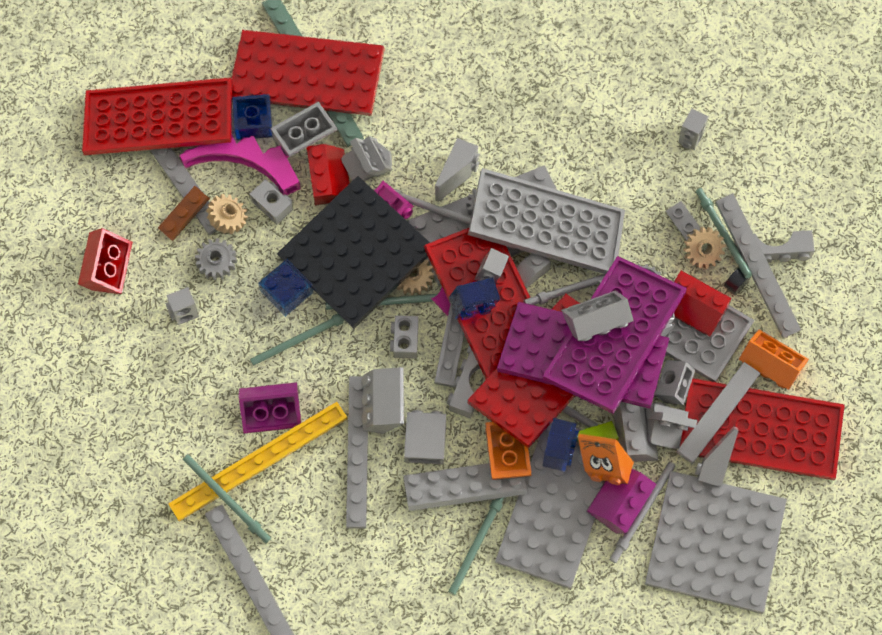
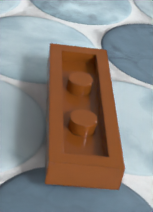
(183, 213)

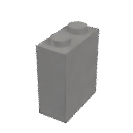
(425, 437)

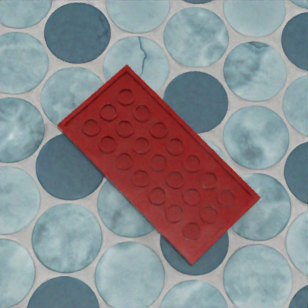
(308, 71)
(157, 116)
(457, 263)
(521, 404)
(774, 429)

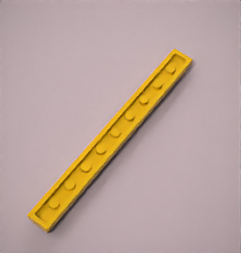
(259, 460)

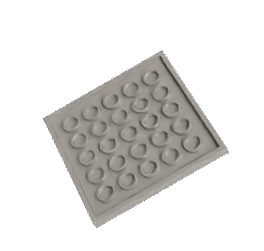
(716, 542)

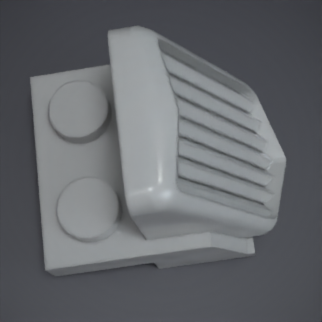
(367, 159)
(667, 424)

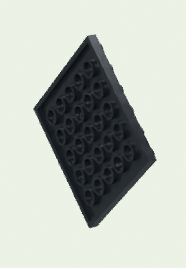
(356, 251)

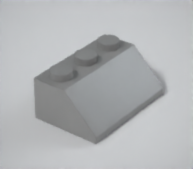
(303, 129)
(598, 315)
(383, 400)
(633, 432)

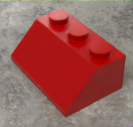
(326, 172)
(105, 262)
(701, 305)

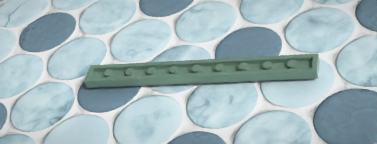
(285, 25)

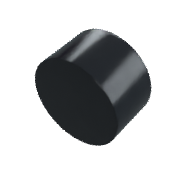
(736, 282)

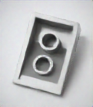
(458, 168)

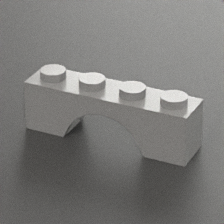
(798, 247)
(458, 401)

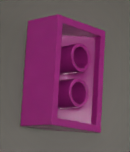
(269, 407)
(620, 504)

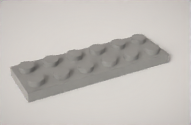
(458, 487)

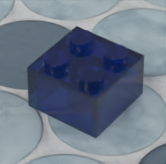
(252, 116)
(286, 287)
(474, 298)
(558, 448)

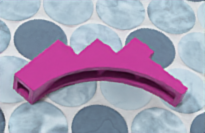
(247, 152)

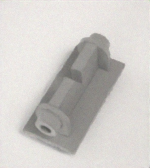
(682, 219)

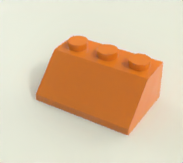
(773, 359)

